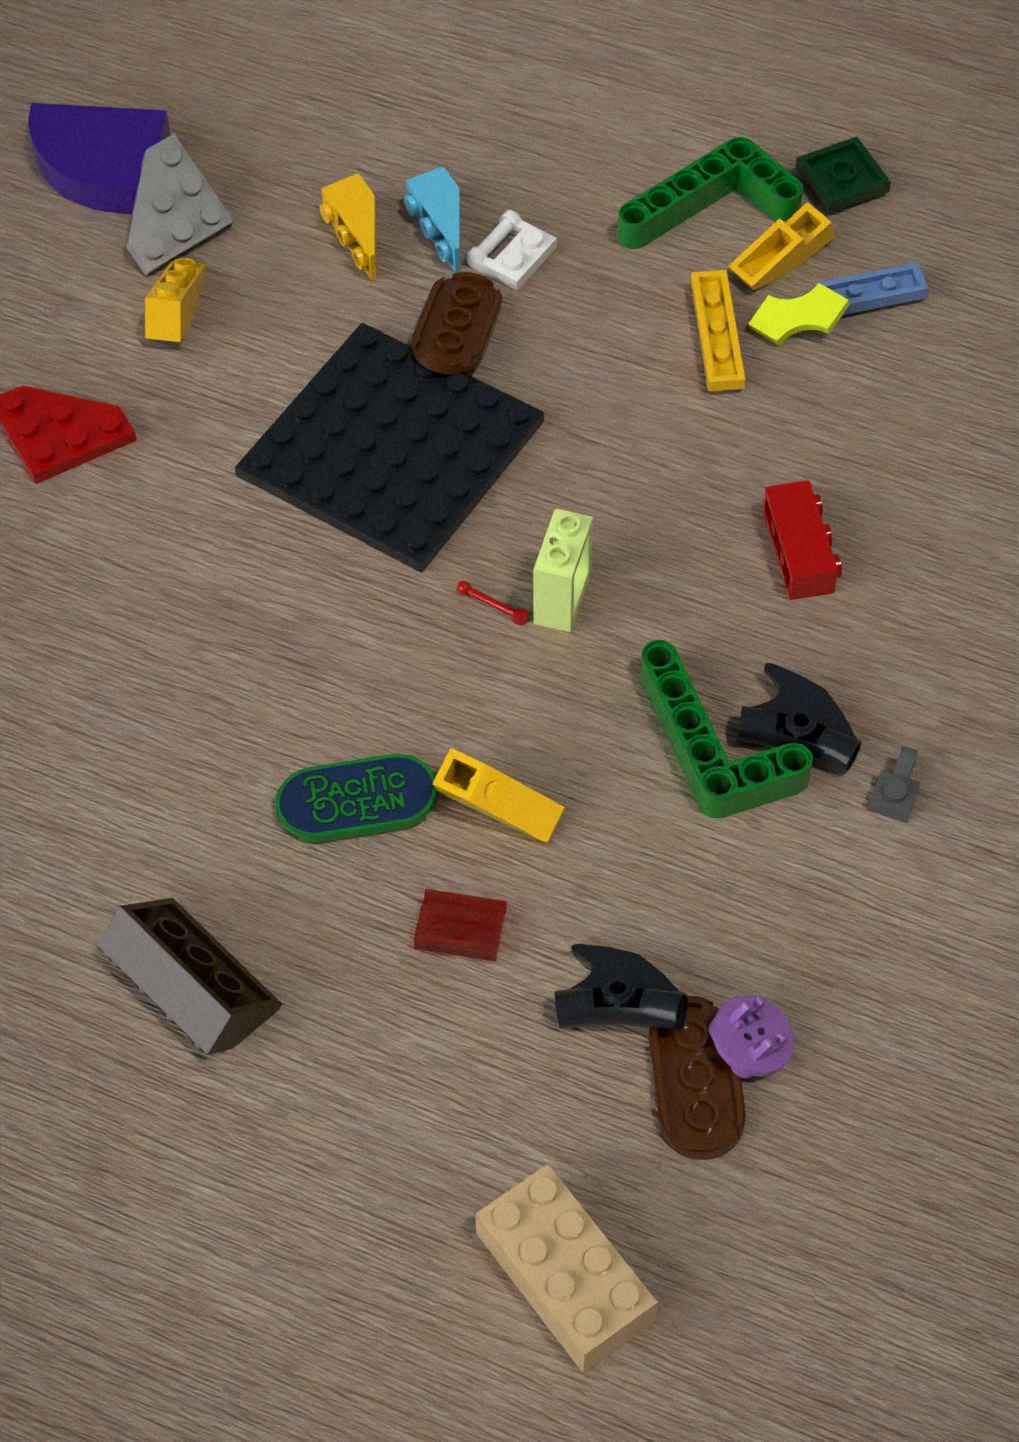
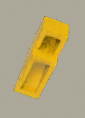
(783, 247)

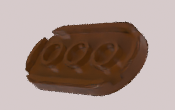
(456, 323)
(695, 1088)

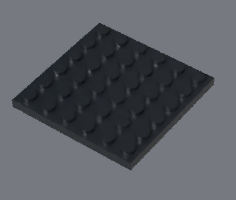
(390, 447)

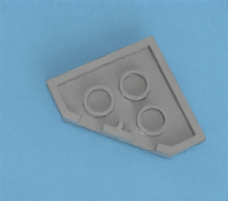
(172, 207)

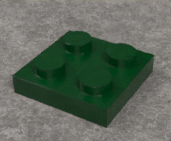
(842, 174)

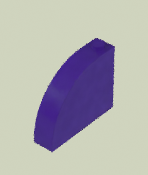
(94, 151)

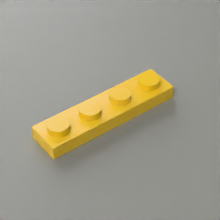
(717, 330)

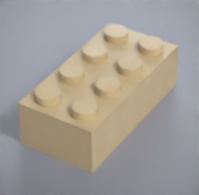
(566, 1268)

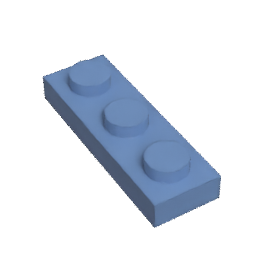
(880, 287)

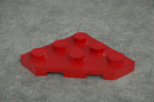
(60, 430)

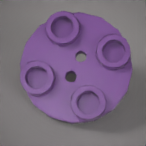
(762, 1053)

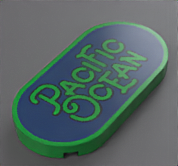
(356, 798)

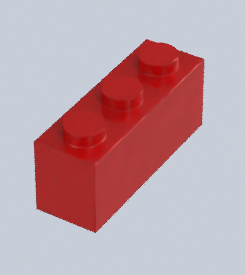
(801, 539)

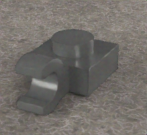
(895, 791)

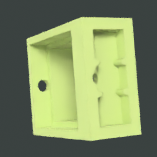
(562, 570)

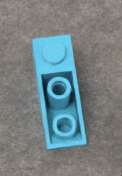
(436, 205)

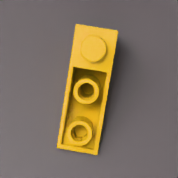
(352, 212)
(173, 300)
(497, 796)

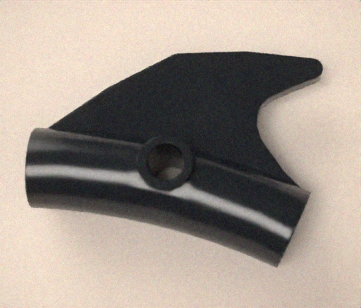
(801, 715)
(620, 992)

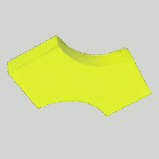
(782, 318)

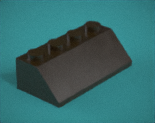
(187, 974)

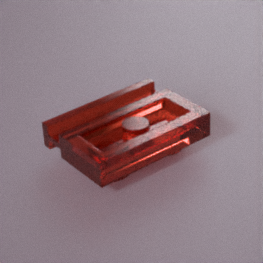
(460, 925)

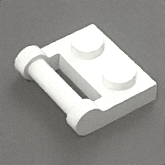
(518, 258)

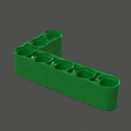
(729, 167)
(702, 742)

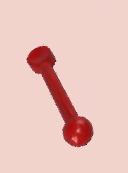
(520, 615)

